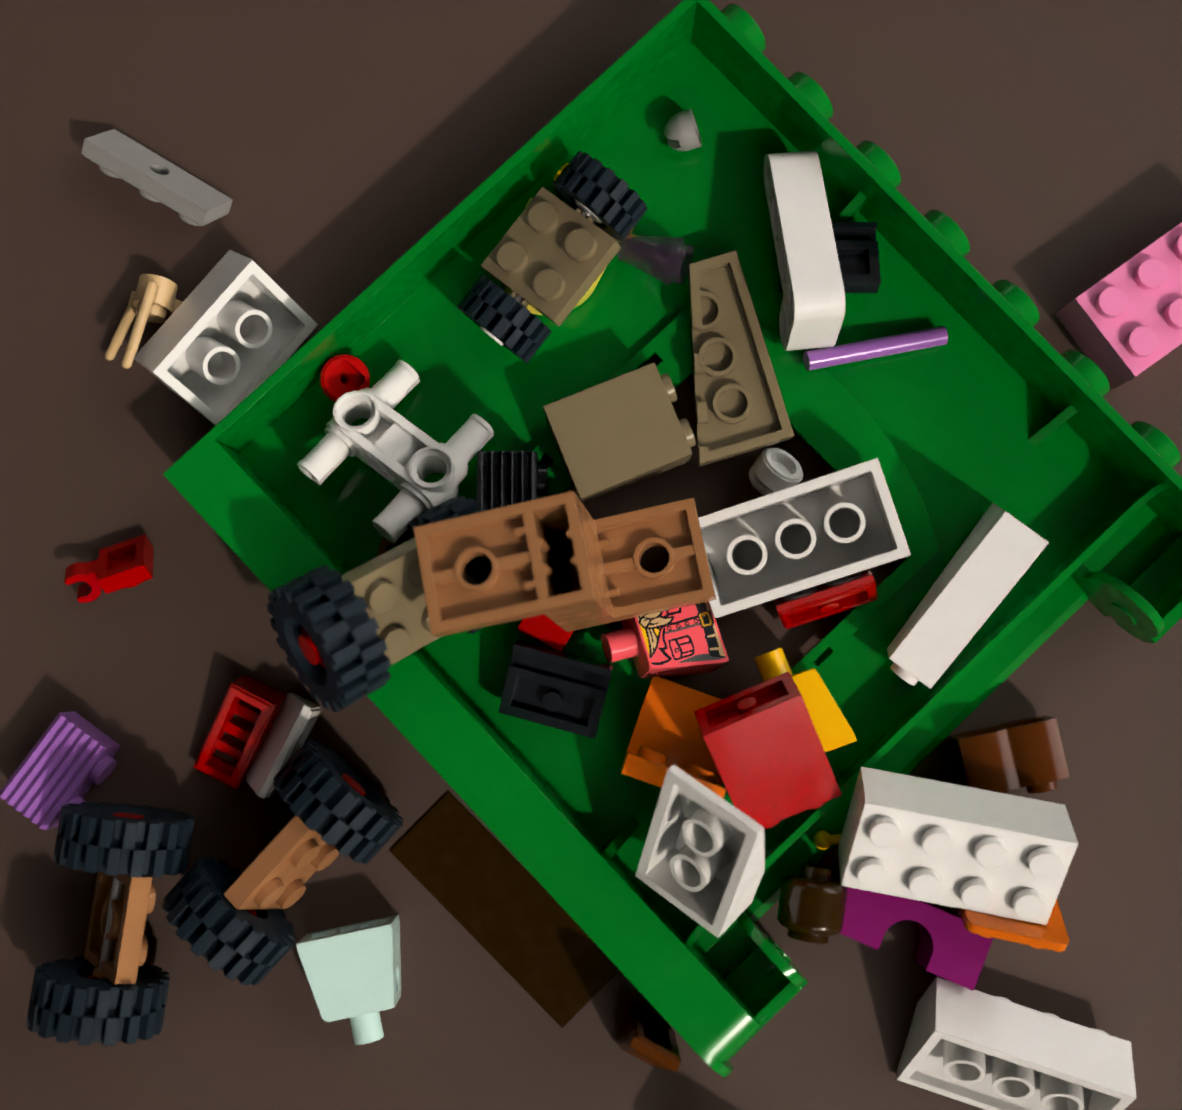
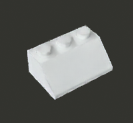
(226, 337)

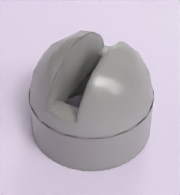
(682, 132)

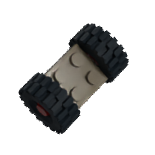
(357, 624)

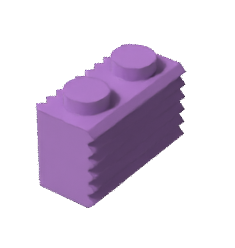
(60, 769)

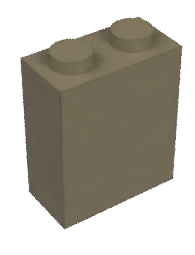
(619, 432)

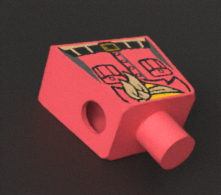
(669, 642)

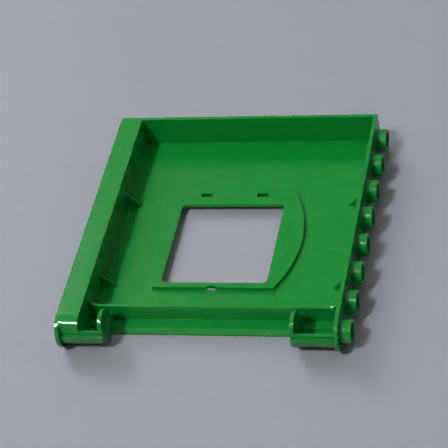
(950, 424)

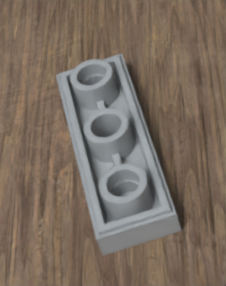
(156, 177)

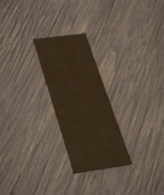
(505, 909)

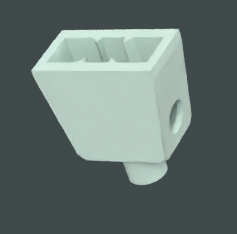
(355, 973)

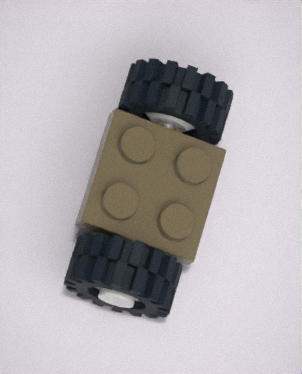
(553, 255)

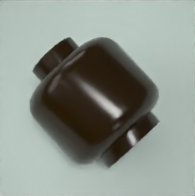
(812, 904)

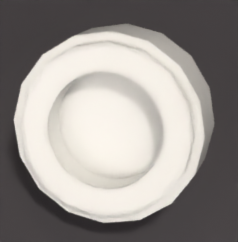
(775, 471)

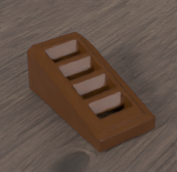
(649, 1042)

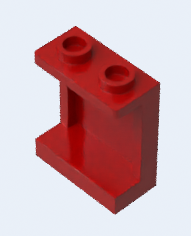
(768, 751)

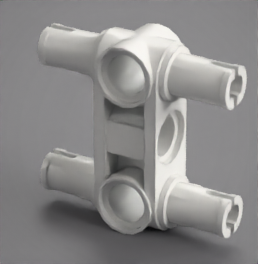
(395, 449)

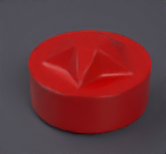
(343, 375)

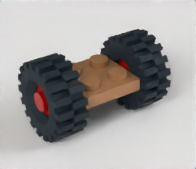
(239, 915)
(111, 989)

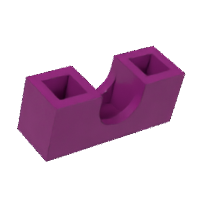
(944, 944)

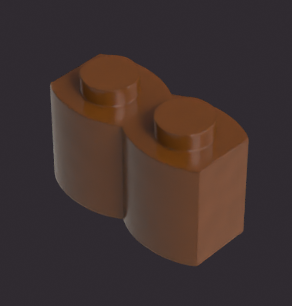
(1012, 756)

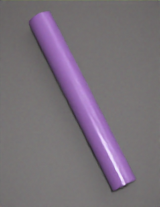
(875, 348)

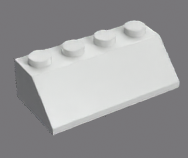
(1012, 1055)

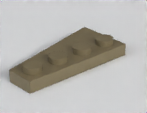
(732, 371)

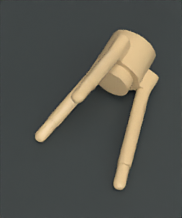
(151, 303)

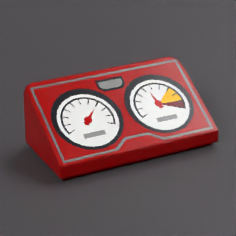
(826, 599)

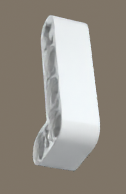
(804, 251)

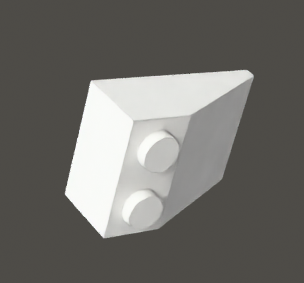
(702, 853)

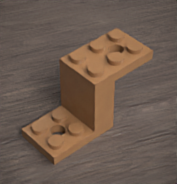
(561, 564)

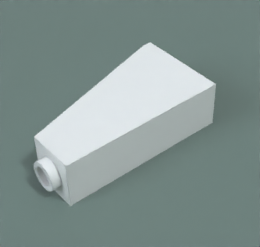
(964, 596)

